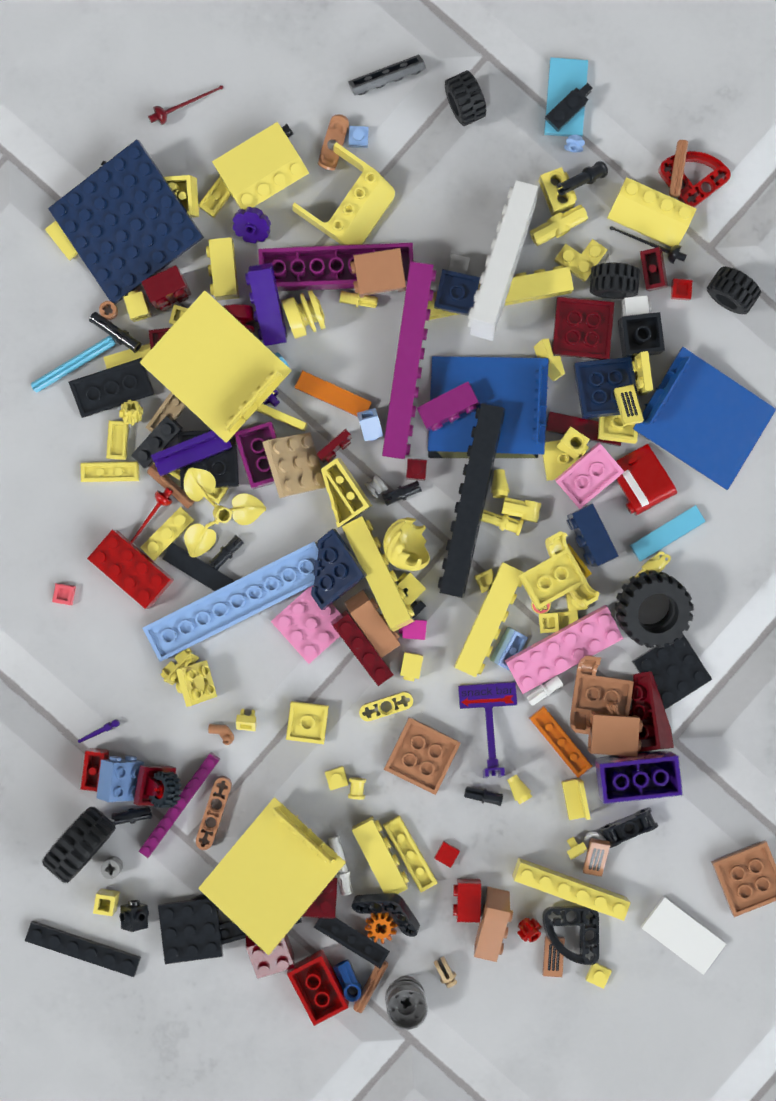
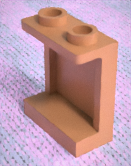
(378, 272)
(614, 734)

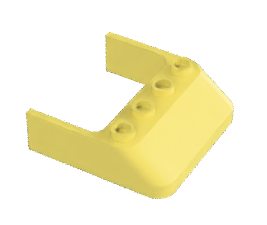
(360, 207)

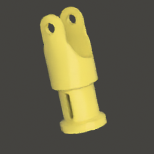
(655, 564)

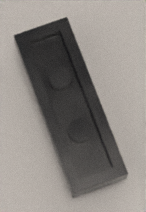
(156, 440)

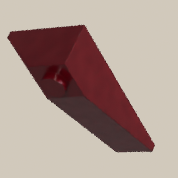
(648, 706)

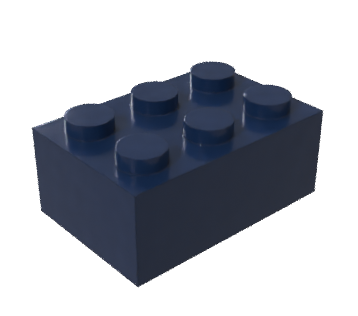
(591, 536)

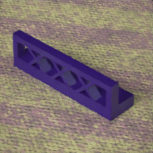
(189, 452)

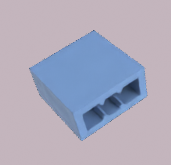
(118, 778)

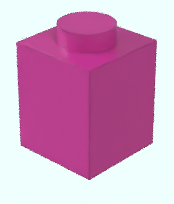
(414, 630)

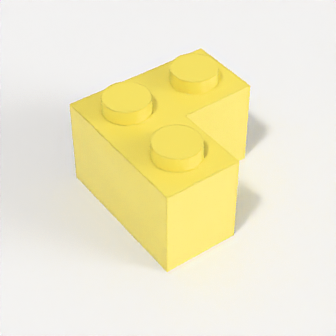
(187, 192)

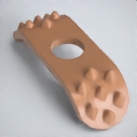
(336, 131)

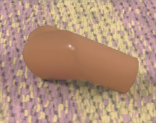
(224, 732)

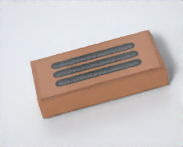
(596, 857)
(552, 959)

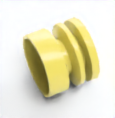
(303, 314)

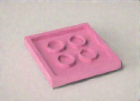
(307, 625)

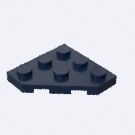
(334, 570)

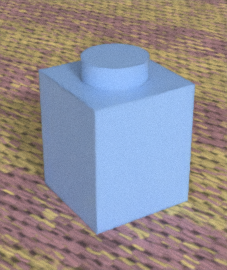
(370, 424)

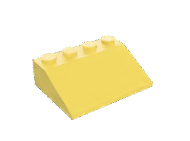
(260, 167)

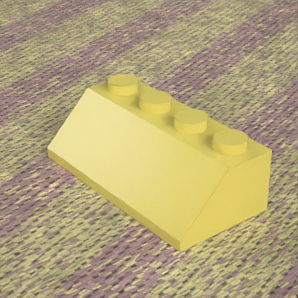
(651, 213)

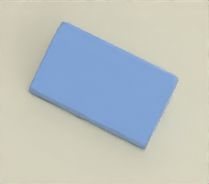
(509, 645)

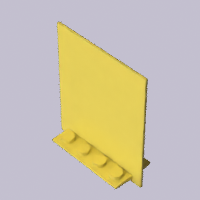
(215, 366)
(271, 875)

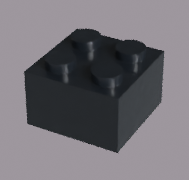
(641, 334)

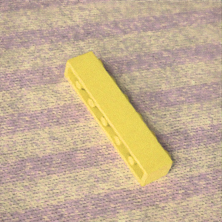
(379, 576)
(488, 620)
(571, 889)

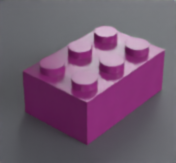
(253, 453)

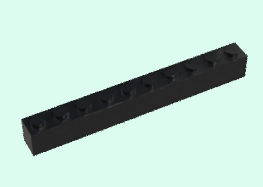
(472, 500)

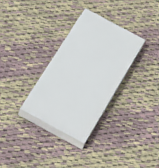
(683, 935)

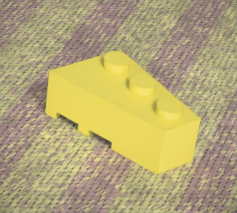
(344, 492)

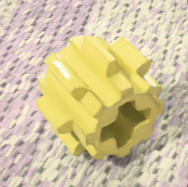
(131, 412)

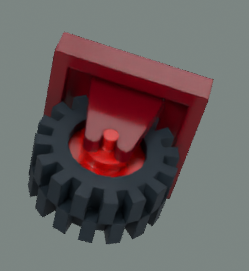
(157, 786)

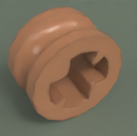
(111, 315)

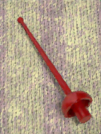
(162, 499)

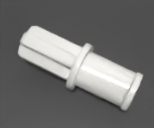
(544, 690)

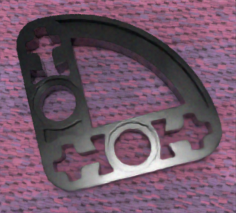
(580, 920)

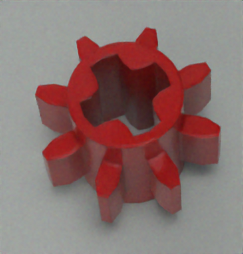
(529, 929)

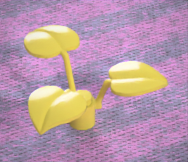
(245, 511)

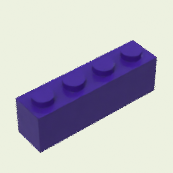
(267, 304)

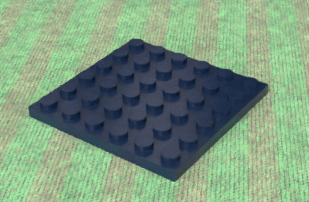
(125, 222)

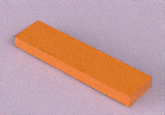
(331, 394)
(560, 741)

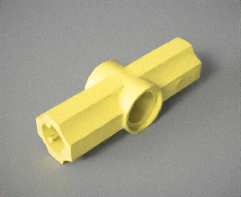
(558, 225)

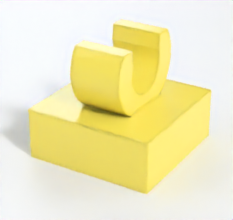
(246, 722)
(576, 849)

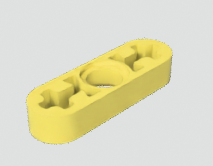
(370, 705)

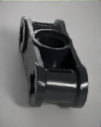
(639, 827)

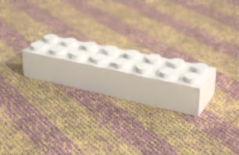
(503, 260)

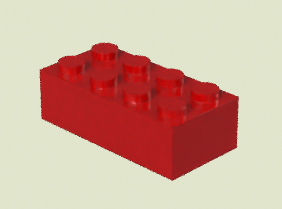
(130, 569)

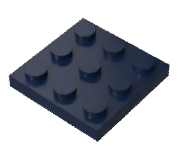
(597, 383)

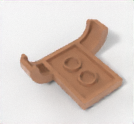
(594, 692)

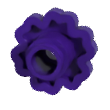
(251, 225)

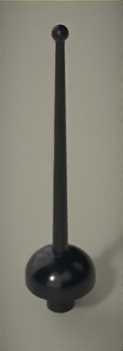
(673, 253)

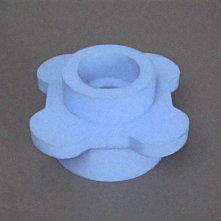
(574, 143)

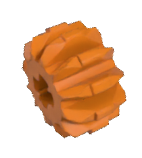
(377, 932)

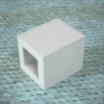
(636, 305)

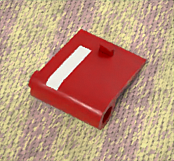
(644, 481)

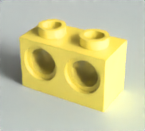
(551, 194)

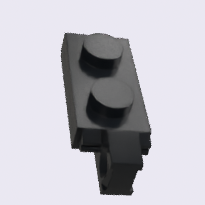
(568, 107)

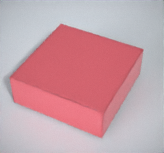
(64, 594)

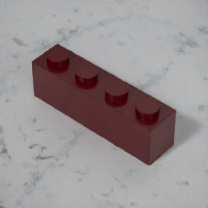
(362, 648)

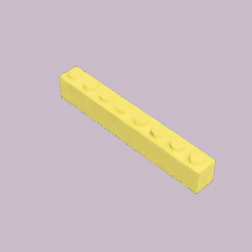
(526, 288)

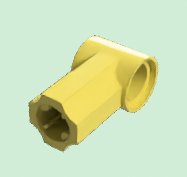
(526, 509)

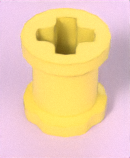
(357, 788)

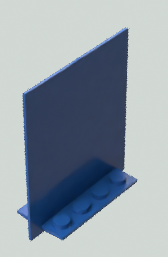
(496, 381)
(704, 418)

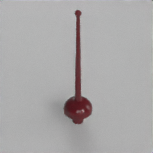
(161, 114)

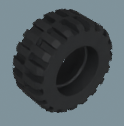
(666, 629)
(78, 844)

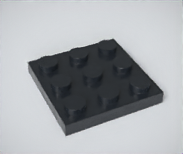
(222, 465)
(674, 669)
(190, 930)

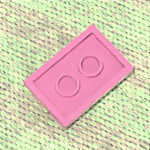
(589, 475)

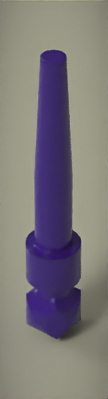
(107, 727)

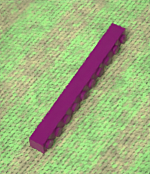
(174, 812)

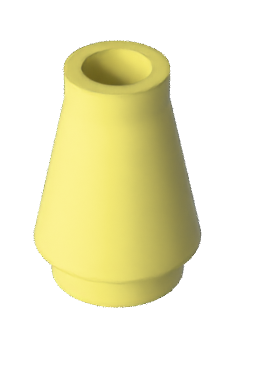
(499, 484)
(519, 789)

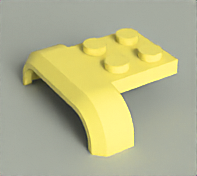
(557, 576)

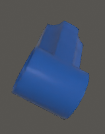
(347, 979)

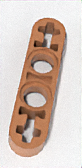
(212, 812)

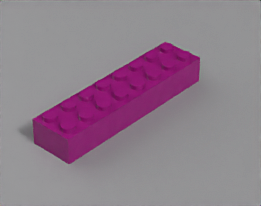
(323, 265)

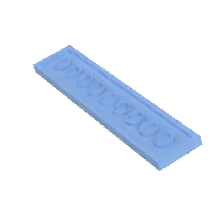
(233, 603)

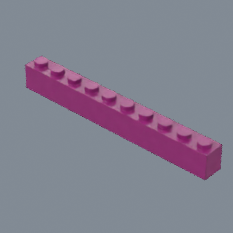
(407, 360)

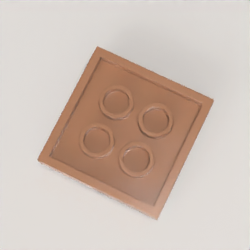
(422, 755)
(747, 878)

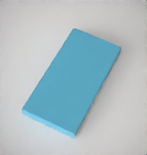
(562, 79)

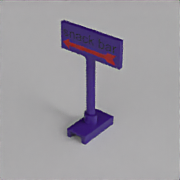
(487, 697)

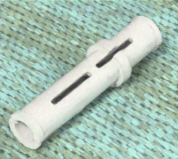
(343, 874)

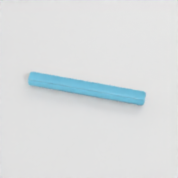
(73, 364)

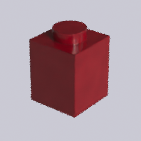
(416, 469)

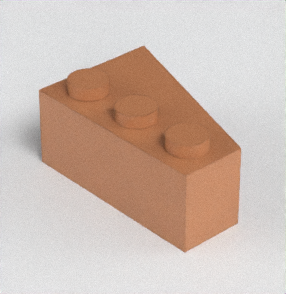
(372, 623)
(493, 925)

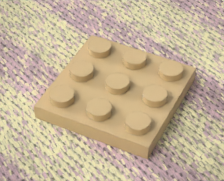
(294, 464)

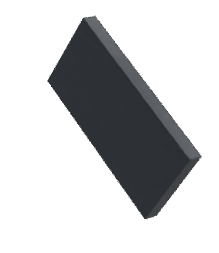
(111, 387)

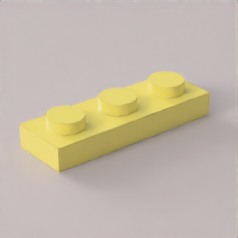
(167, 533)

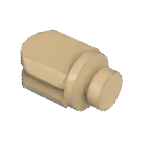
(449, 978)

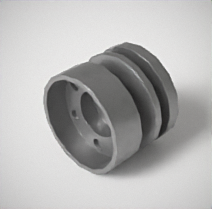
(413, 1011)

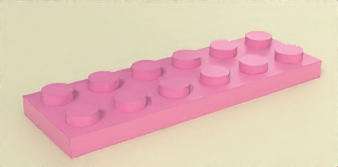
(563, 649)

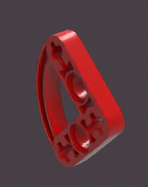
(689, 188)

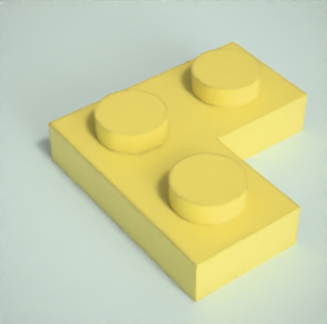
(581, 264)

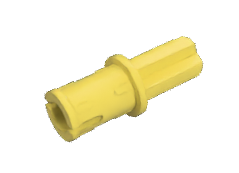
(354, 298)

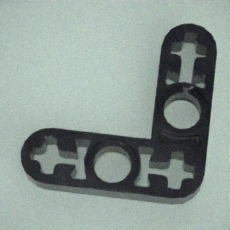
(391, 904)

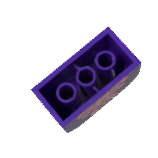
(638, 778)

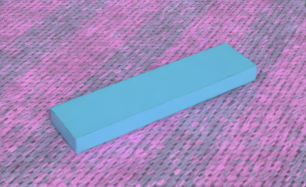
(667, 533)

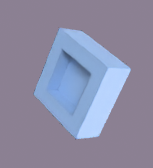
(358, 136)

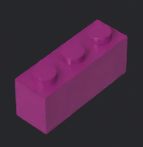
(448, 406)

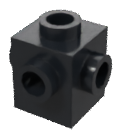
(134, 916)

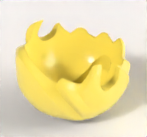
(405, 545)

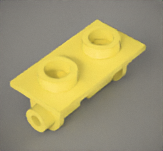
(184, 659)

